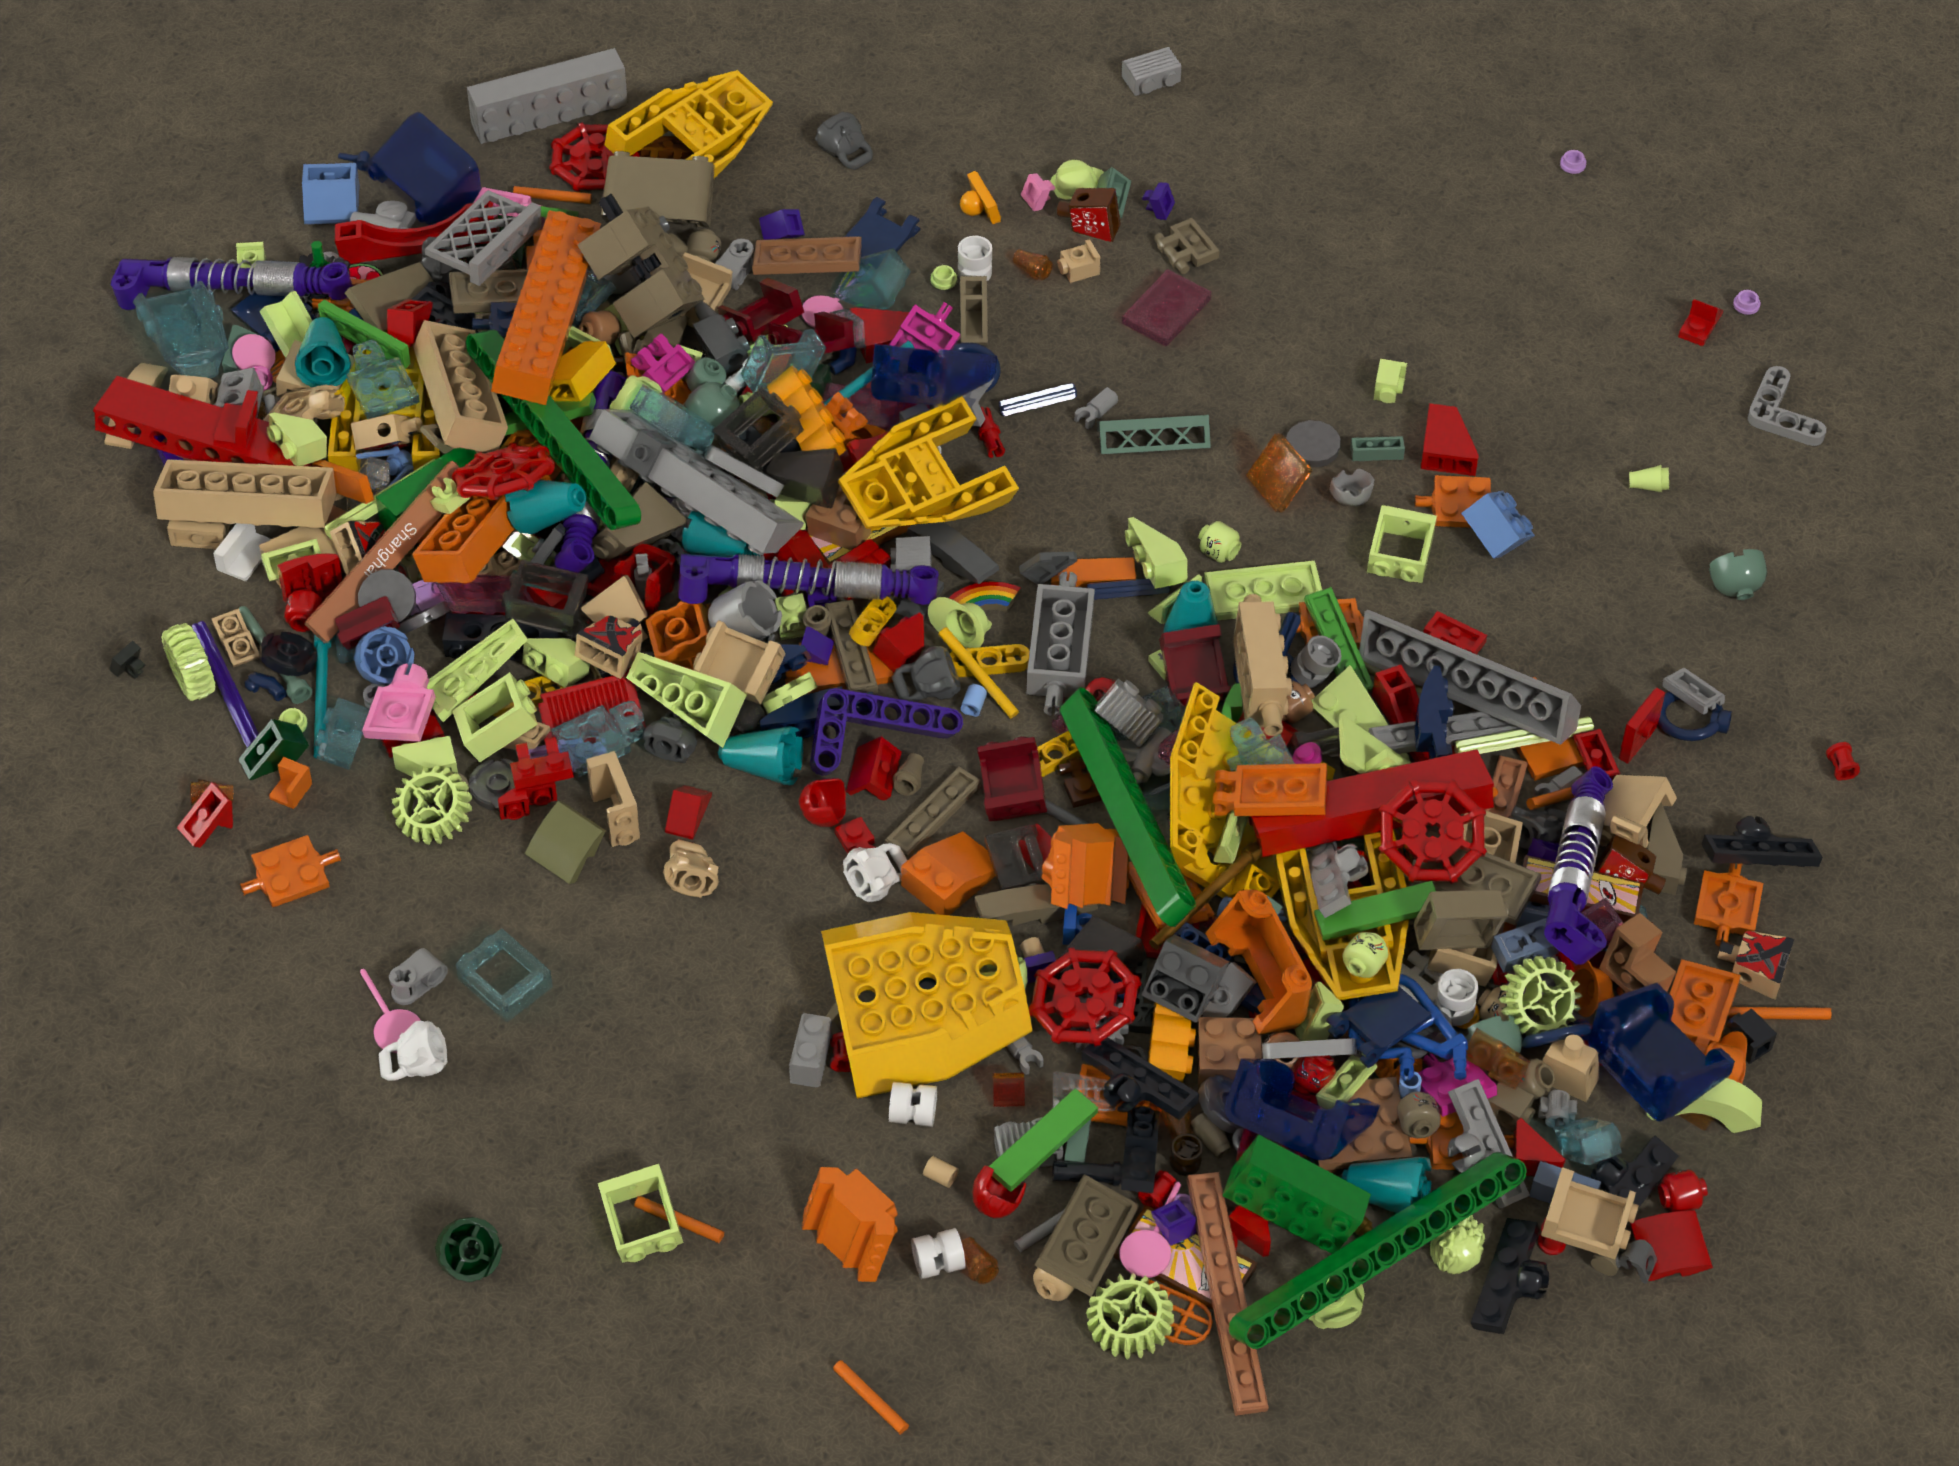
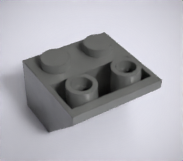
(1184, 977)

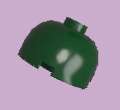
(468, 1249)

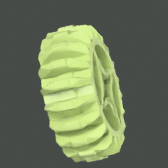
(188, 661)
(444, 786)
(1529, 977)
(1111, 1303)

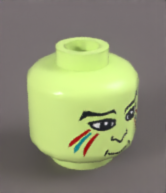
(1219, 542)
(1365, 954)

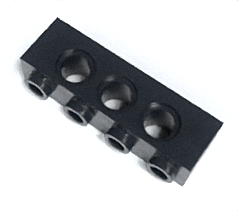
(467, 630)

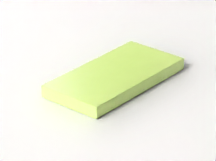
(1277, 583)

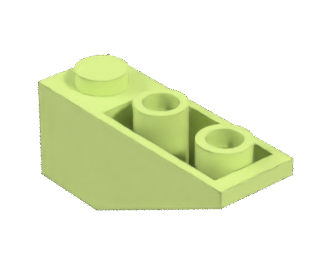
(1159, 555)

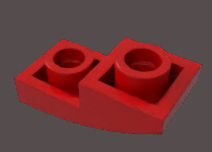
(516, 802)

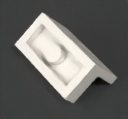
(240, 551)

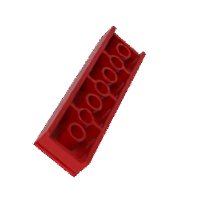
(178, 419)
(1356, 801)

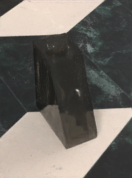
(808, 475)
(1102, 936)

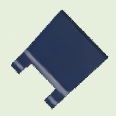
(880, 233)
(249, 313)
(1380, 1021)

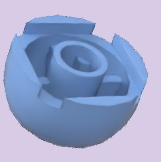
(381, 653)

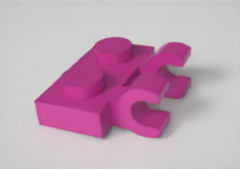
(669, 369)

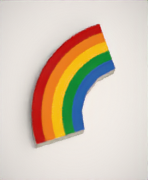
(989, 595)

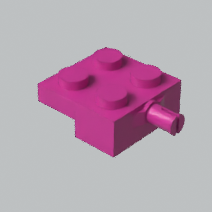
(927, 330)
(1440, 1079)

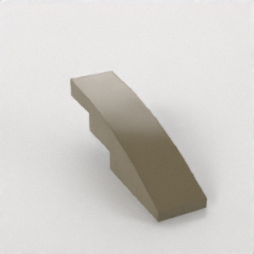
(1023, 905)

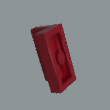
(365, 620)

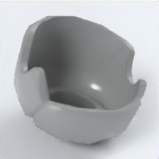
(1353, 488)

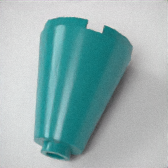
(322, 355)
(544, 505)
(711, 540)
(1192, 608)
(765, 754)
(1392, 1182)

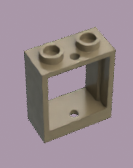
(1460, 919)

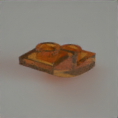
(1497, 1058)

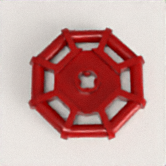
(581, 157)
(503, 471)
(1434, 814)
(1081, 981)

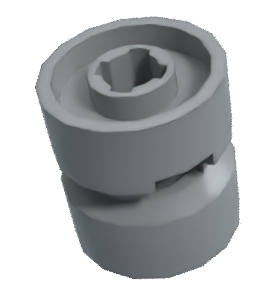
(1316, 661)

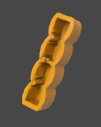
(795, 390)
(1170, 1042)

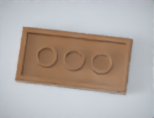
(807, 255)

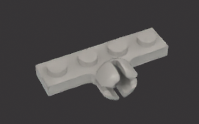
(1330, 873)
(1480, 1136)

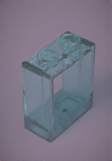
(673, 418)
(517, 997)

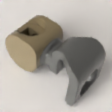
(1635, 1254)

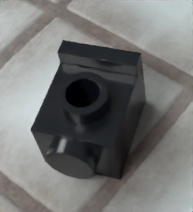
(1758, 1034)

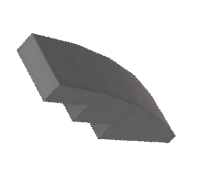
(956, 551)

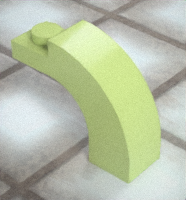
(1731, 1104)

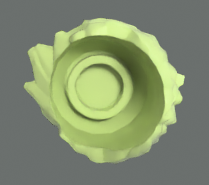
(1459, 1247)

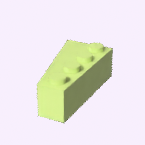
(694, 696)

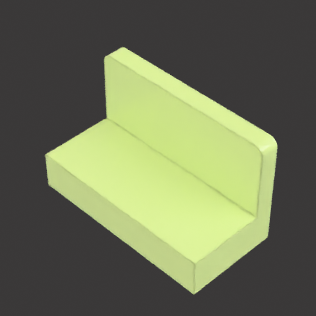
(287, 321)

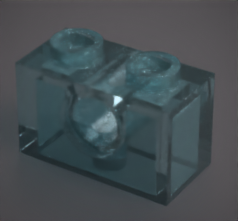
(336, 746)
(1588, 1140)

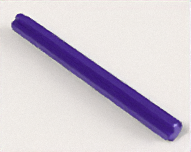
(226, 684)

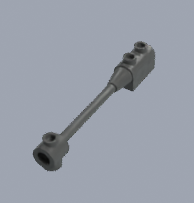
(717, 334)

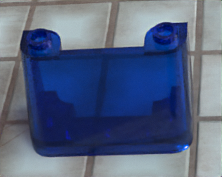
(427, 168)
(925, 377)
(1652, 1054)
(1264, 1104)

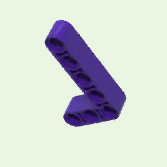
(876, 718)

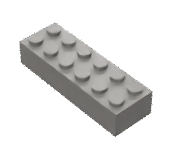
(547, 95)

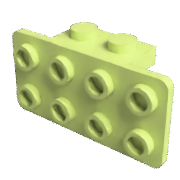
(1364, 751)

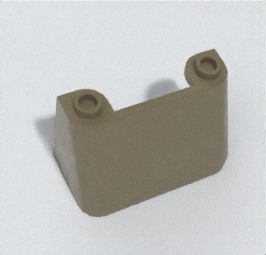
(670, 187)

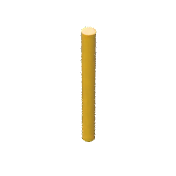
(977, 671)

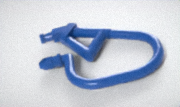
(1454, 1047)

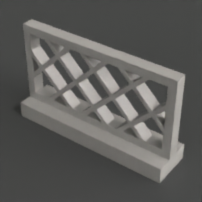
(501, 244)

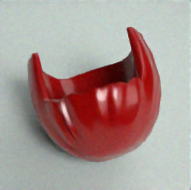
(824, 802)
(992, 1197)

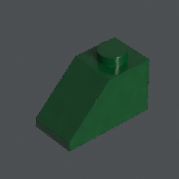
(272, 744)

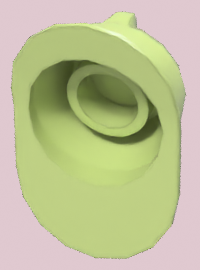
(1074, 175)
(964, 620)

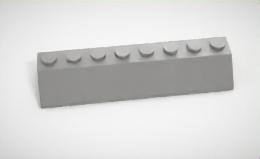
(701, 485)
(1471, 678)

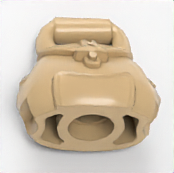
(690, 870)

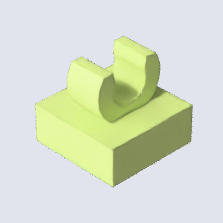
(447, 500)

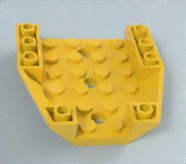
(1199, 751)
(917, 1031)

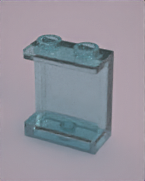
(770, 361)

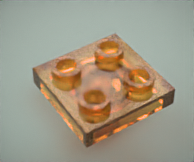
(1279, 473)

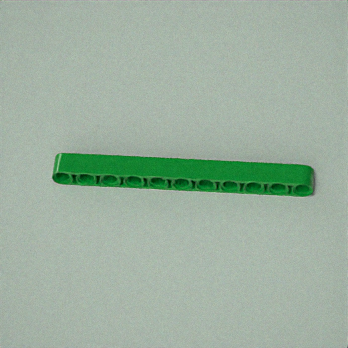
(564, 441)
(1128, 808)
(1363, 1251)

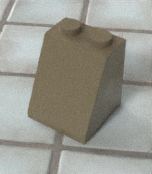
(657, 522)

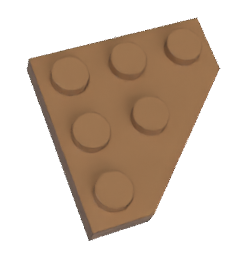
(1381, 1140)

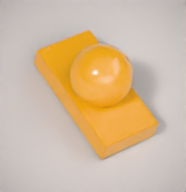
(979, 199)

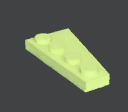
(469, 671)
(1348, 699)

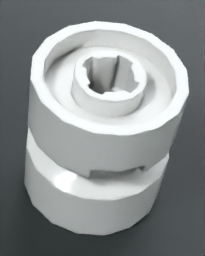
(975, 257)
(1457, 995)
(903, 1098)
(931, 1252)

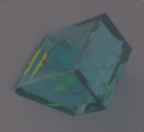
(876, 282)

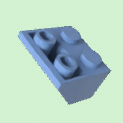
(330, 192)
(1498, 523)

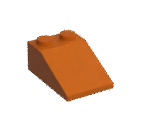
(947, 873)

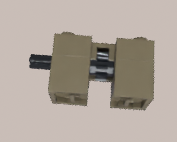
(640, 242)

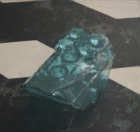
(186, 329)

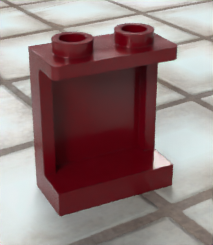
(778, 306)
(831, 329)
(1194, 657)
(1012, 779)

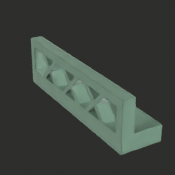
(1154, 423)

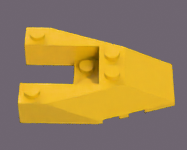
(707, 117)
(341, 442)
(909, 481)
(1326, 955)

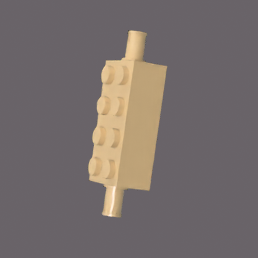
(1261, 663)

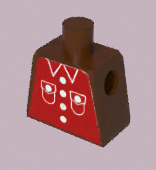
(1093, 212)
(1630, 861)

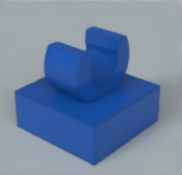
(1073, 923)

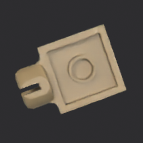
(311, 403)

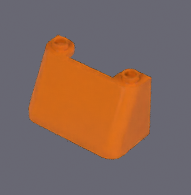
(1255, 931)

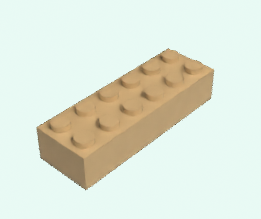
(458, 389)
(245, 493)
(1501, 840)

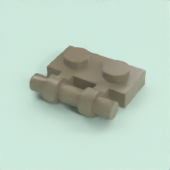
(1194, 244)

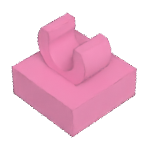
(1036, 191)

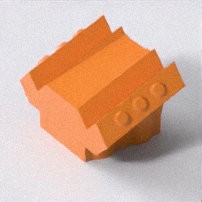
(679, 632)
(1086, 866)
(851, 1220)

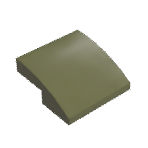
(565, 842)

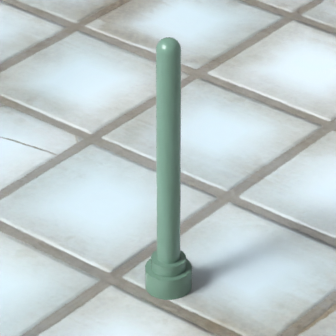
(297, 688)

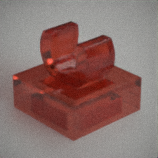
(1008, 1089)

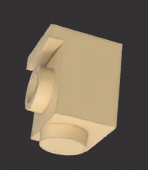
(1079, 262)

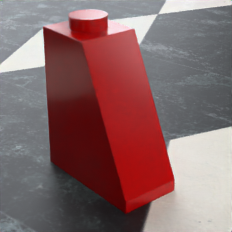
(879, 328)
(1448, 442)

